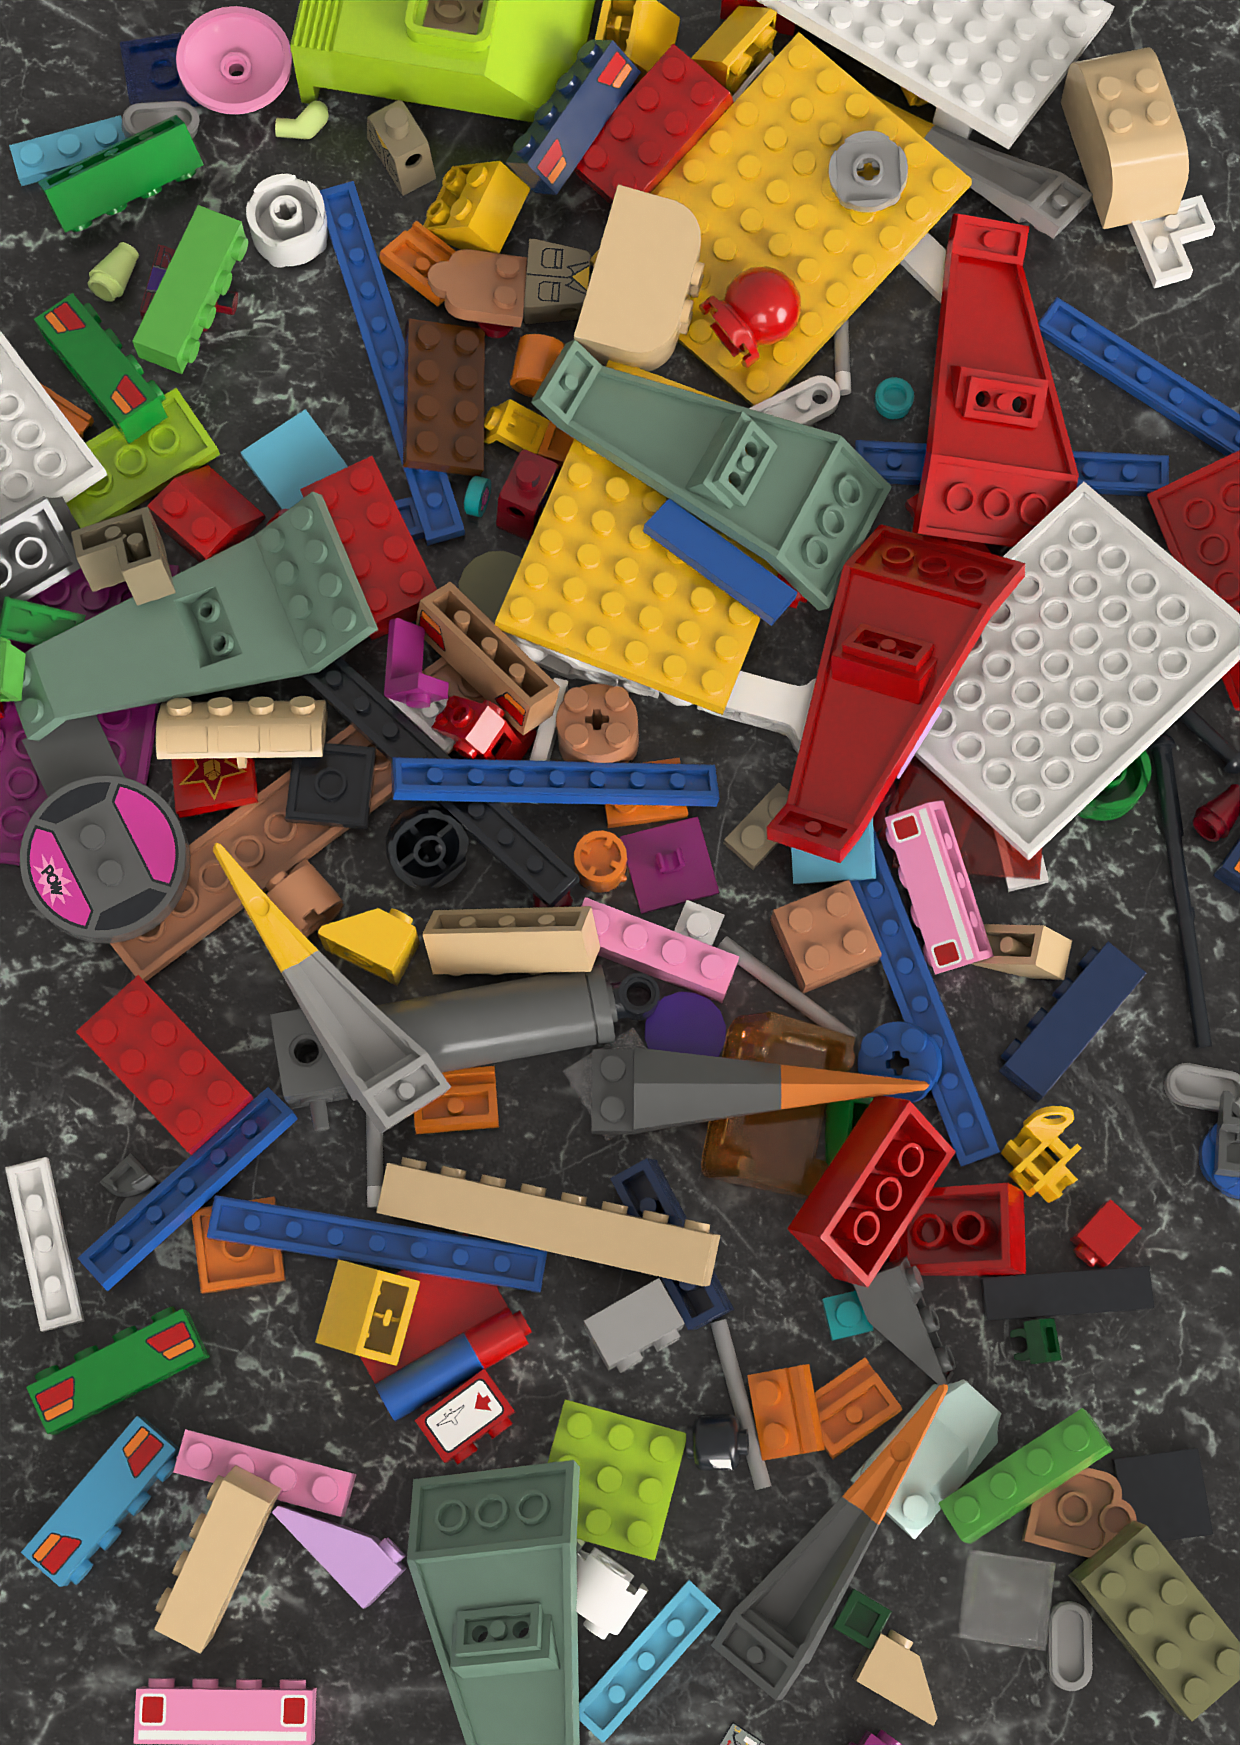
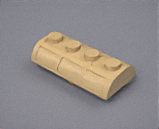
(241, 728)

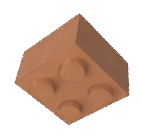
(825, 936)

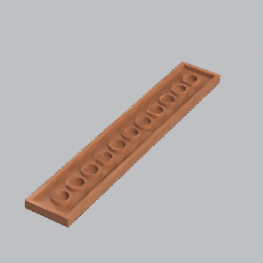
(262, 847)

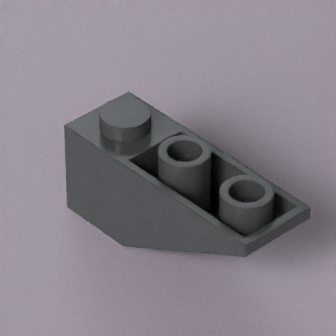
(900, 1313)

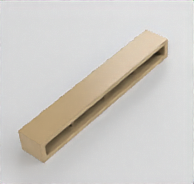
(549, 1223)

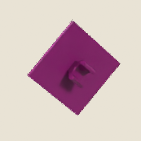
(669, 865)

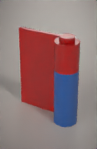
(449, 1339)

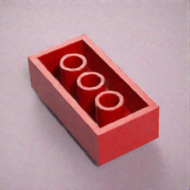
(654, 126)
(376, 542)
(164, 1065)
(871, 1190)

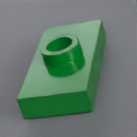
(34, 622)

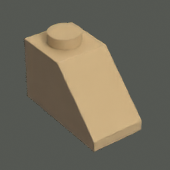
(1027, 951)
(897, 1675)

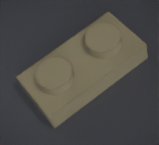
(750, 836)

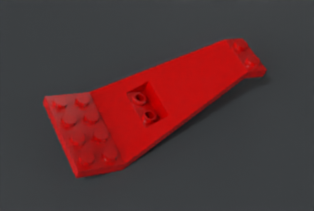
(986, 466)
(890, 654)

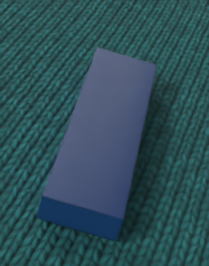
(720, 561)

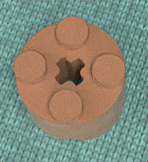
(597, 725)
(304, 897)

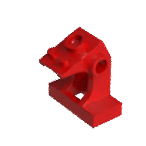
(480, 729)

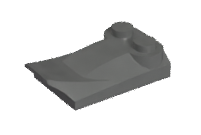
(36, 548)

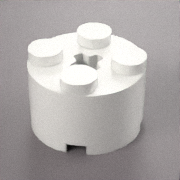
(287, 220)
(604, 1592)

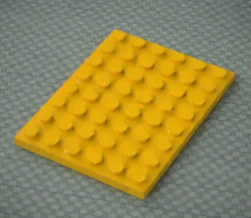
(769, 202)
(619, 596)

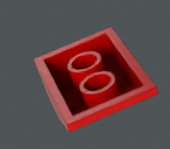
(967, 1232)

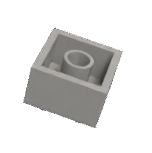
(635, 1325)

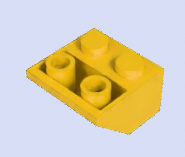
(640, 30)
(738, 46)
(477, 206)
(367, 1312)

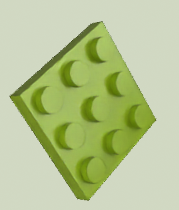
(623, 1477)

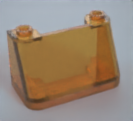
(780, 1146)

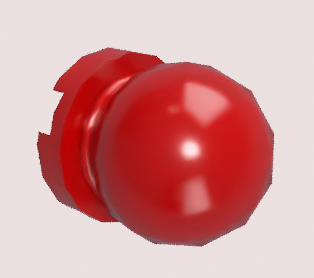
(756, 310)

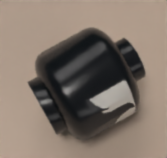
(716, 1442)

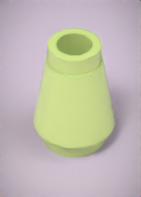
(112, 274)

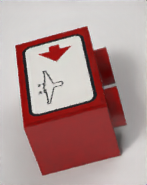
(465, 1418)

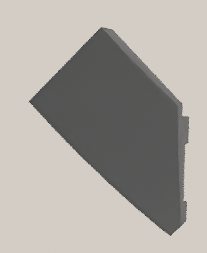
(1228, 1137)

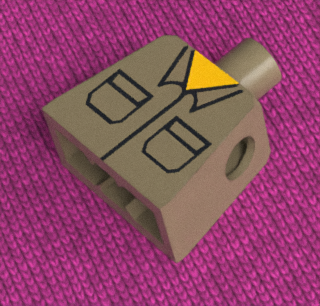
(395, 139)
(555, 282)

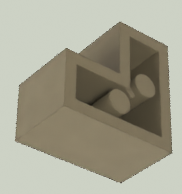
(127, 551)

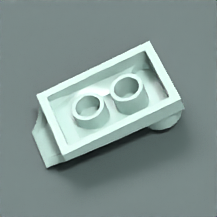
(950, 1451)

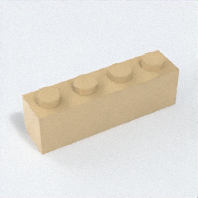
(511, 940)
(216, 1559)

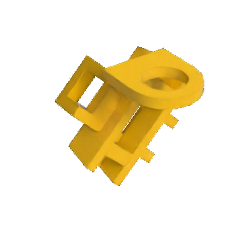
(1031, 1160)

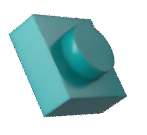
(845, 1316)

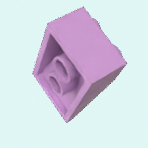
(351, 1557)

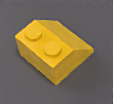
(374, 941)

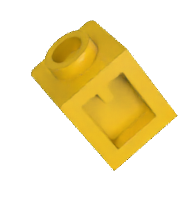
(515, 426)

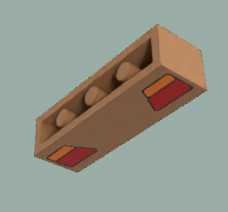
(487, 658)

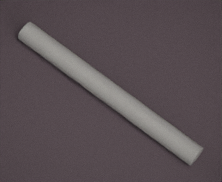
(784, 988)
(740, 1401)

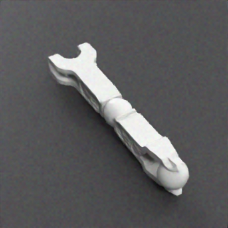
(752, 701)

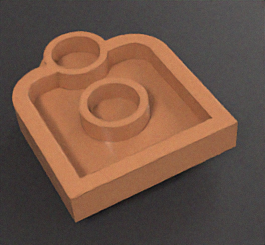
(481, 286)
(1079, 1514)

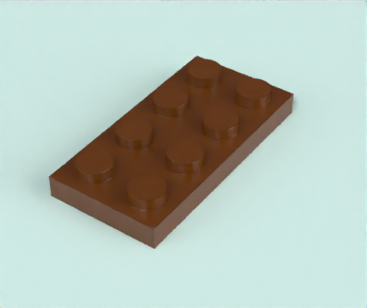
(444, 398)

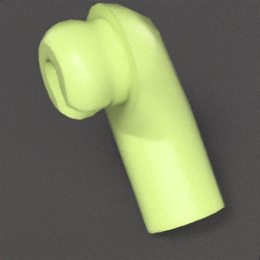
(305, 125)

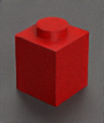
(1104, 1235)

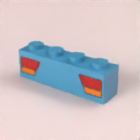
(101, 1502)

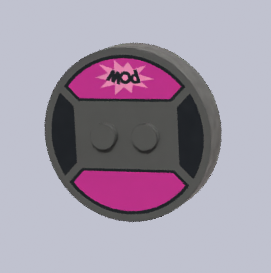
(105, 859)

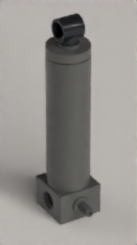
(471, 1028)

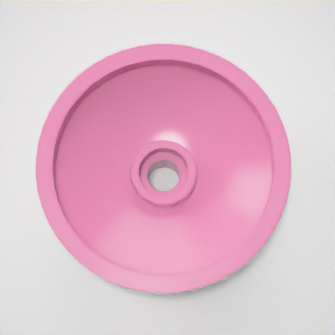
(230, 42)

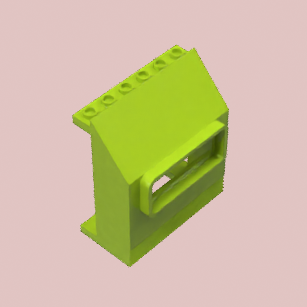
(390, 54)

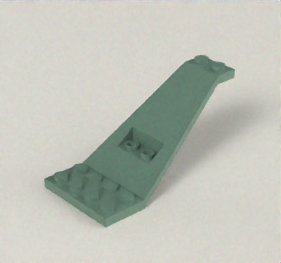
(793, 500)
(276, 600)
(499, 1559)

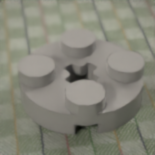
(863, 194)

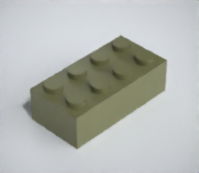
(1161, 1619)

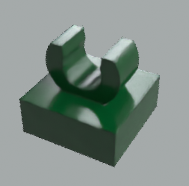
(1041, 1341)
(861, 1619)

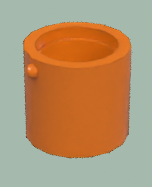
(533, 362)
(600, 861)

